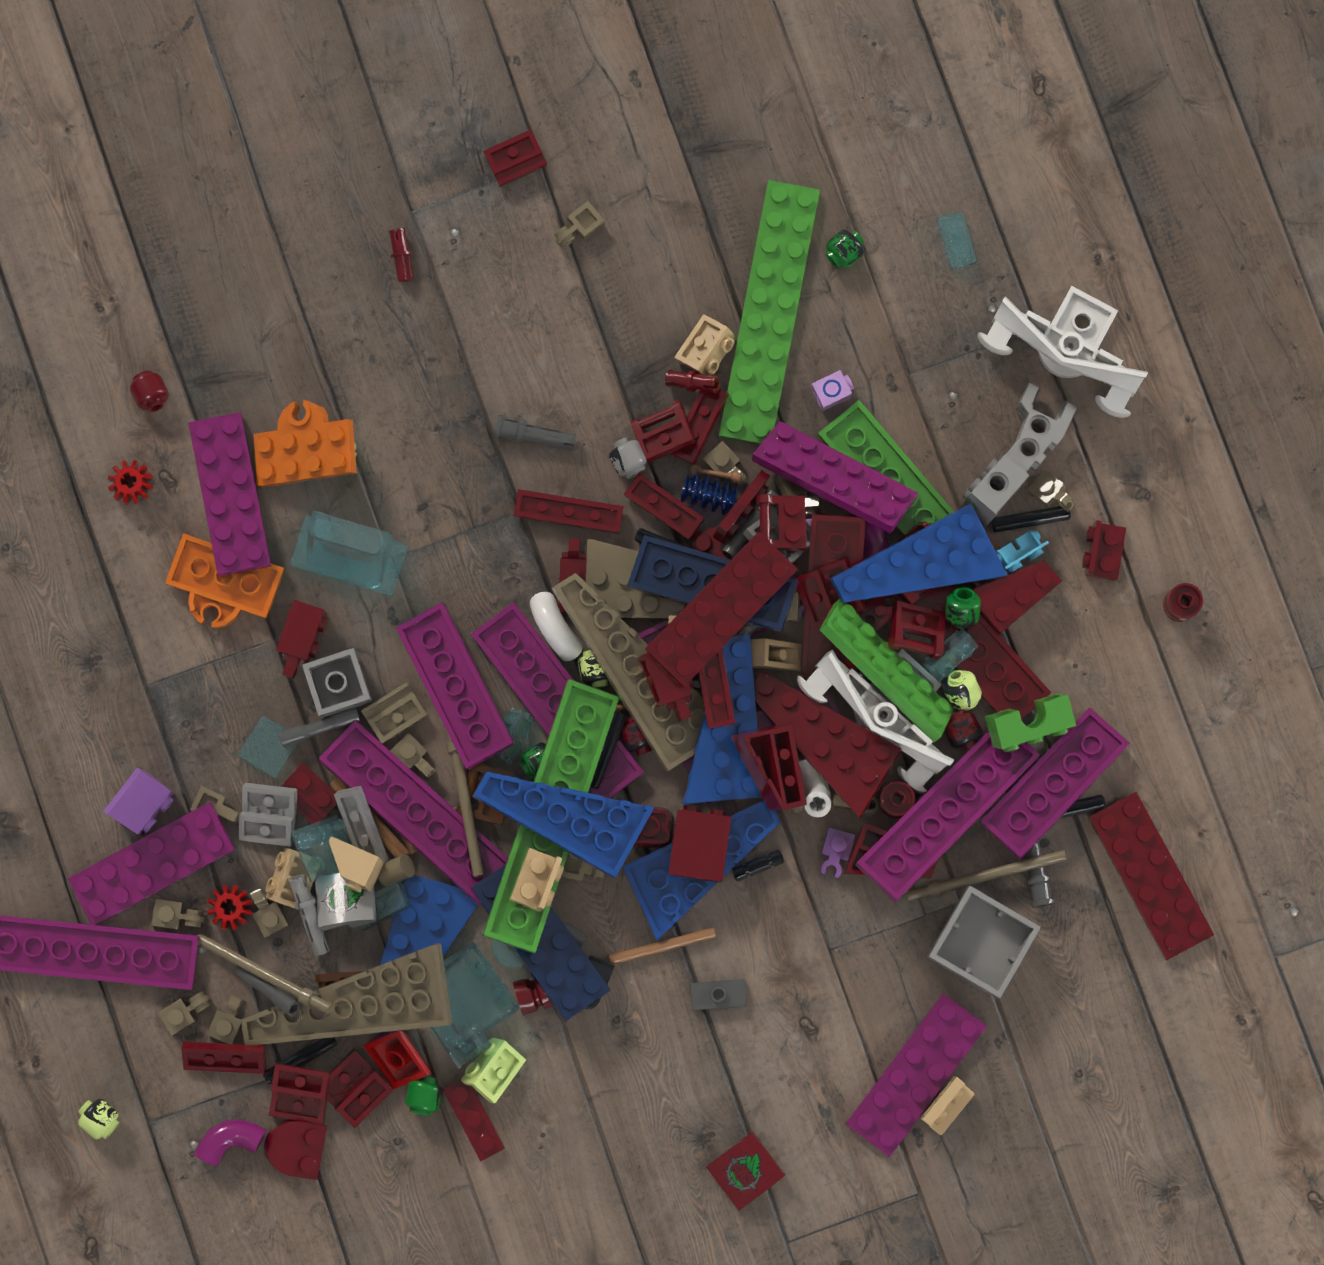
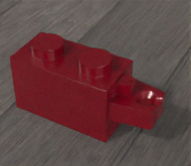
(300, 636)
(666, 688)

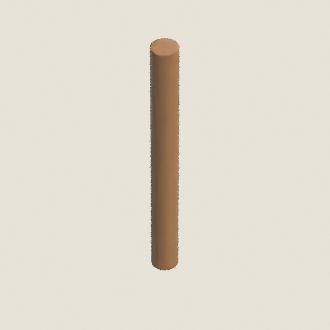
(662, 946)

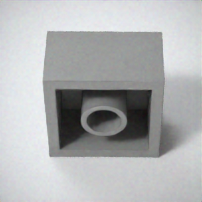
(337, 683)

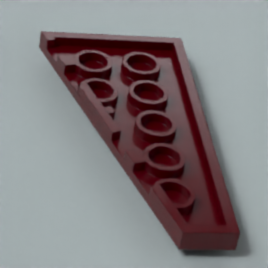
(836, 747)

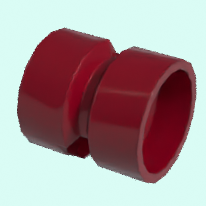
(1183, 602)
(896, 799)
(530, 996)

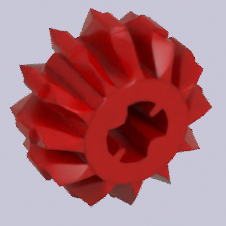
(138, 475)
(237, 901)

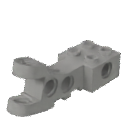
(1005, 477)

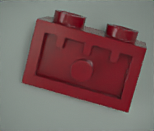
(1104, 551)

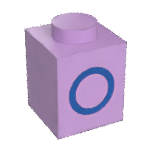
(832, 390)

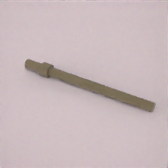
(466, 810)
(935, 888)
(305, 996)

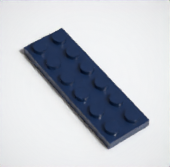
(683, 572)
(559, 962)

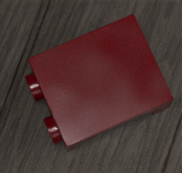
(700, 844)

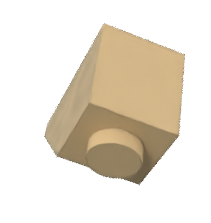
(776, 655)
(355, 865)

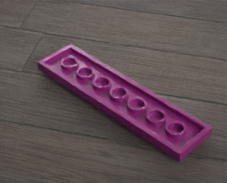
(540, 683)
(409, 806)
(944, 815)
(98, 952)

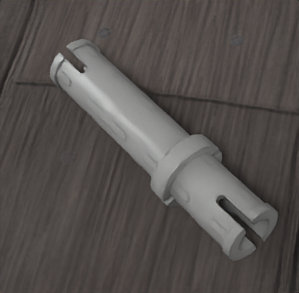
(306, 905)

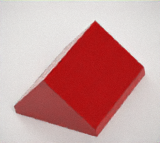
(397, 1058)

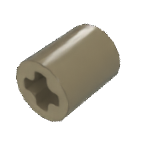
(396, 870)

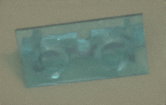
(960, 647)
(519, 725)

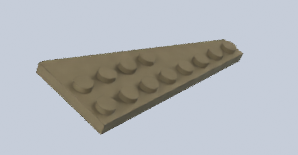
(609, 573)
(617, 653)
(383, 999)

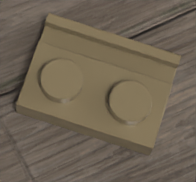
(394, 713)

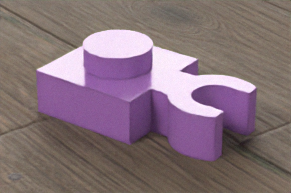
(837, 847)

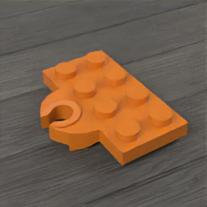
(304, 447)
(196, 573)

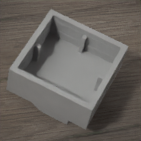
(983, 942)

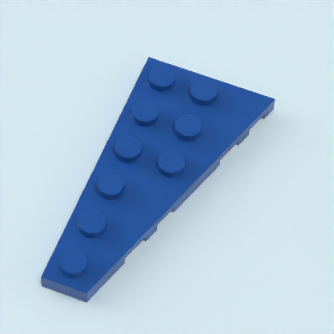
(936, 556)
(717, 765)
(579, 822)
(669, 897)
(434, 917)

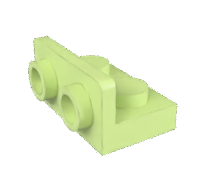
(493, 1069)

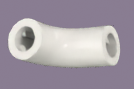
(554, 626)
(816, 790)

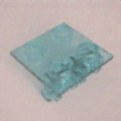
(315, 849)

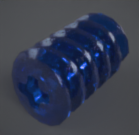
(709, 493)

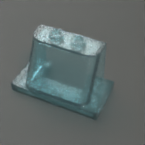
(349, 553)
(476, 1004)

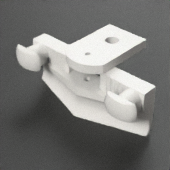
(1069, 349)
(880, 715)

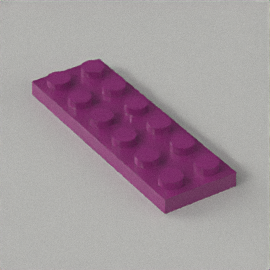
(835, 477)
(229, 494)
(455, 686)
(1054, 783)
(151, 864)
(916, 1074)

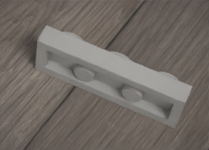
(360, 821)

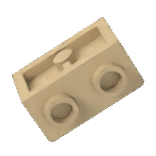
(706, 346)
(287, 865)
(536, 880)
(947, 1105)

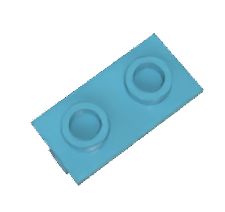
(1028, 546)

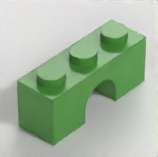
(1052, 717)

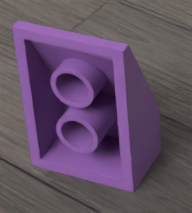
(140, 802)

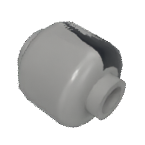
(627, 458)

